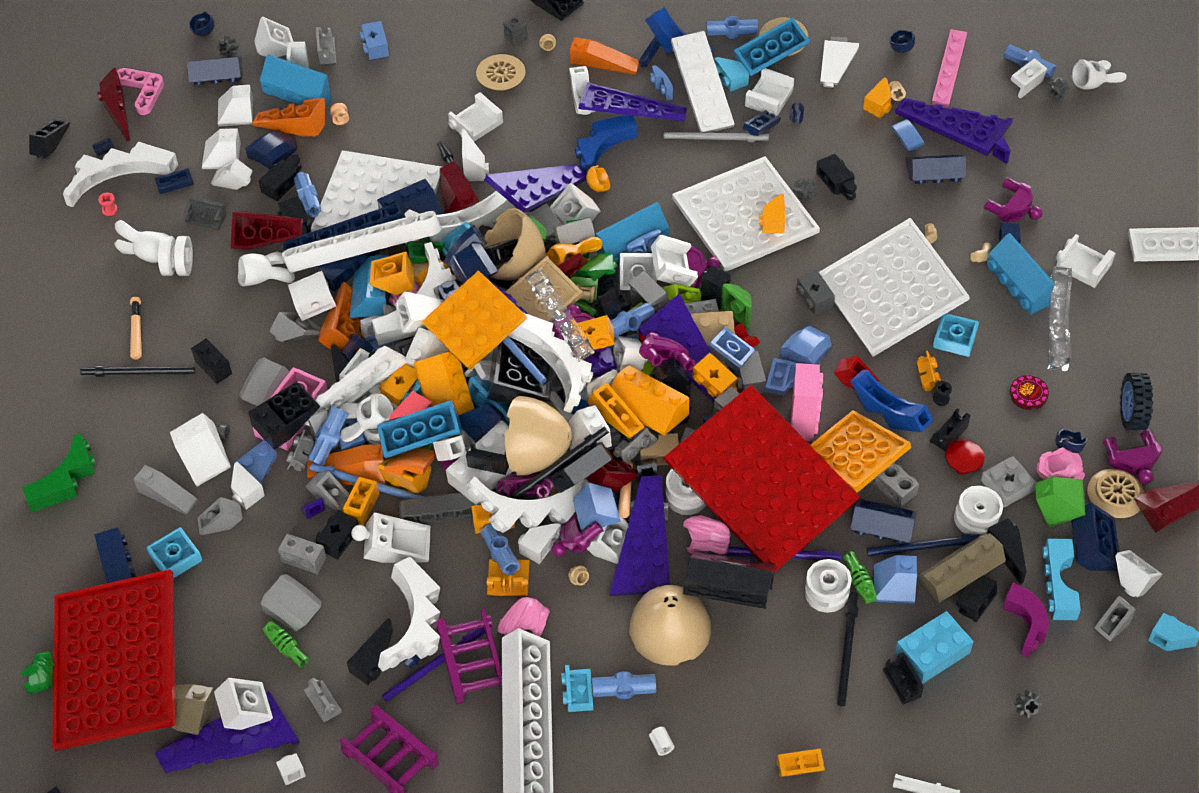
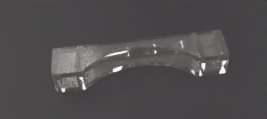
(559, 315)
(1058, 336)

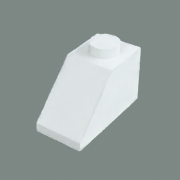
(232, 175)
(245, 487)
(538, 541)

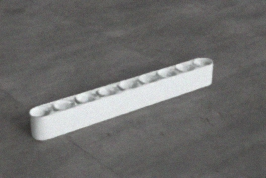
(361, 241)

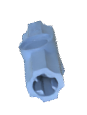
(732, 27)
(1022, 58)
(307, 194)
(632, 319)
(327, 435)
(500, 550)
(623, 685)

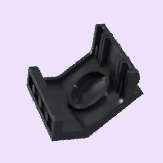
(728, 579)

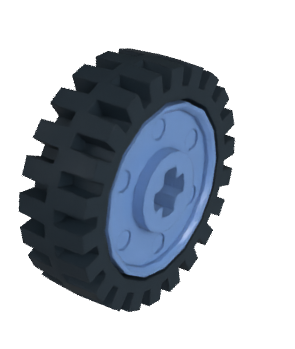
(1136, 401)

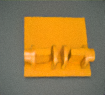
(504, 585)

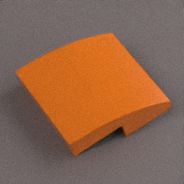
(414, 461)

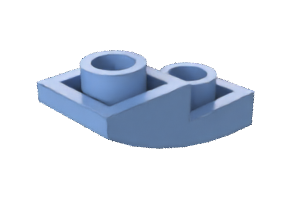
(661, 82)
(908, 135)
(643, 243)

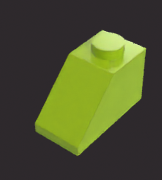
(687, 293)

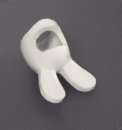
(1093, 74)
(144, 243)
(257, 268)
(369, 413)

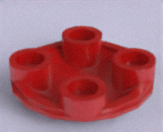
(965, 456)

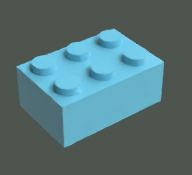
(935, 646)

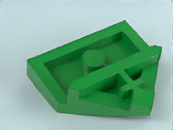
(416, 250)
(598, 266)

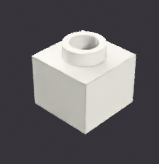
(290, 768)

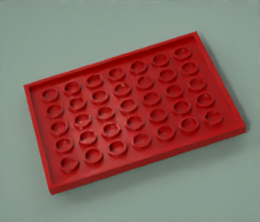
(761, 478)
(113, 660)

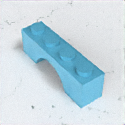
(1063, 601)

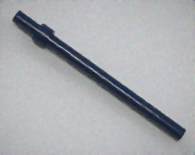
(963, 540)

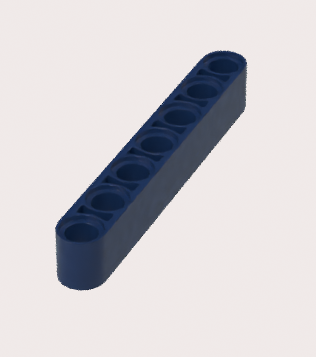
(366, 220)

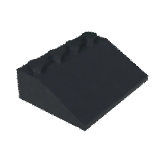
(512, 379)

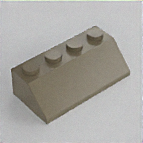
(962, 567)

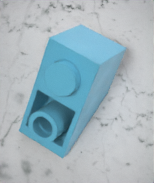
(731, 73)
(1173, 634)

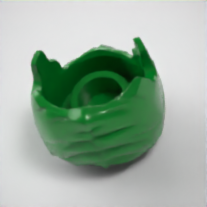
(39, 673)

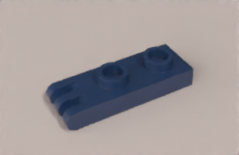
(761, 123)

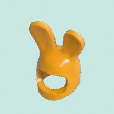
(561, 252)

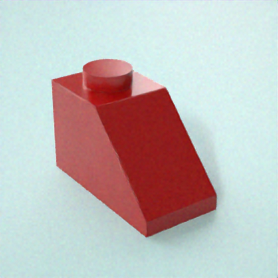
(849, 368)

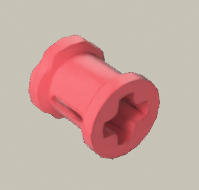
(107, 200)

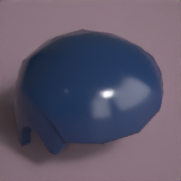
(202, 24)
(902, 41)
(1070, 440)

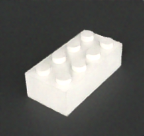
(459, 473)

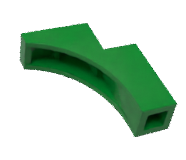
(62, 482)

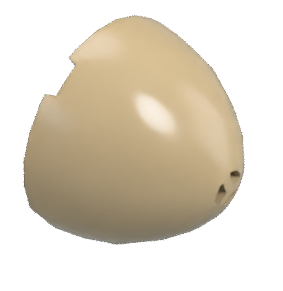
(530, 245)
(535, 436)
(670, 633)

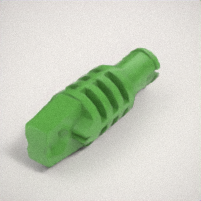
(860, 578)
(285, 643)

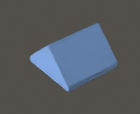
(730, 349)
(595, 504)

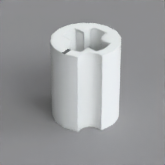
(661, 741)

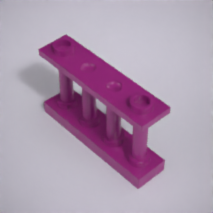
(451, 650)
(394, 732)

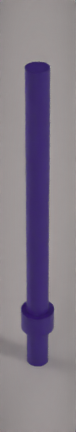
(818, 555)
(469, 637)

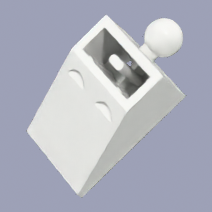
(393, 539)

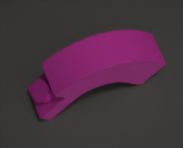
(1032, 611)

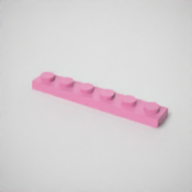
(949, 68)

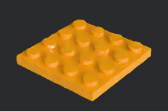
(474, 320)
(859, 449)

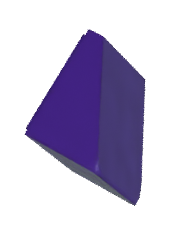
(1002, 150)
(313, 508)

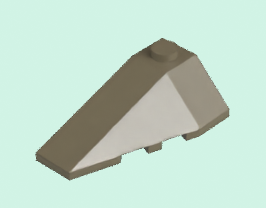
(192, 707)

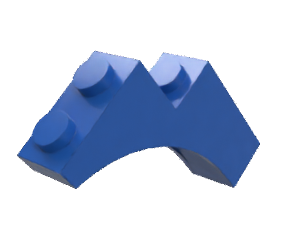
(665, 29)
(604, 136)
(896, 411)

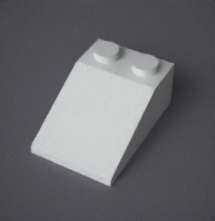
(200, 448)

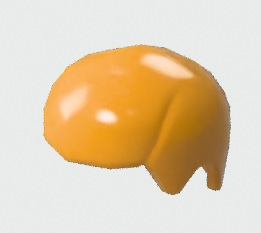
(597, 179)

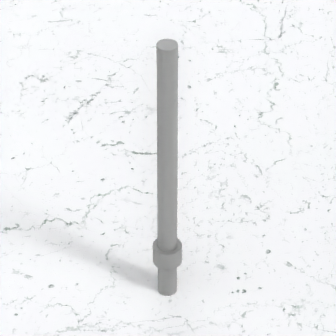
(716, 136)

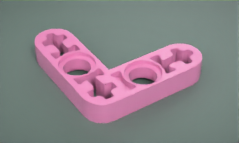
(128, 78)

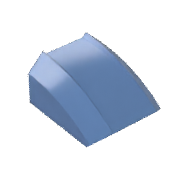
(806, 346)

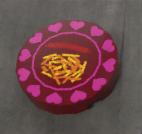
(1029, 392)

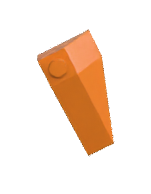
(597, 55)
(299, 120)
(338, 325)
(358, 461)

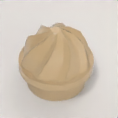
(547, 42)
(578, 575)

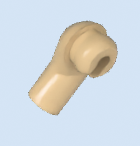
(930, 233)
(981, 255)

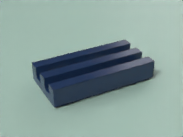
(174, 183)

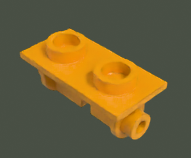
(928, 366)

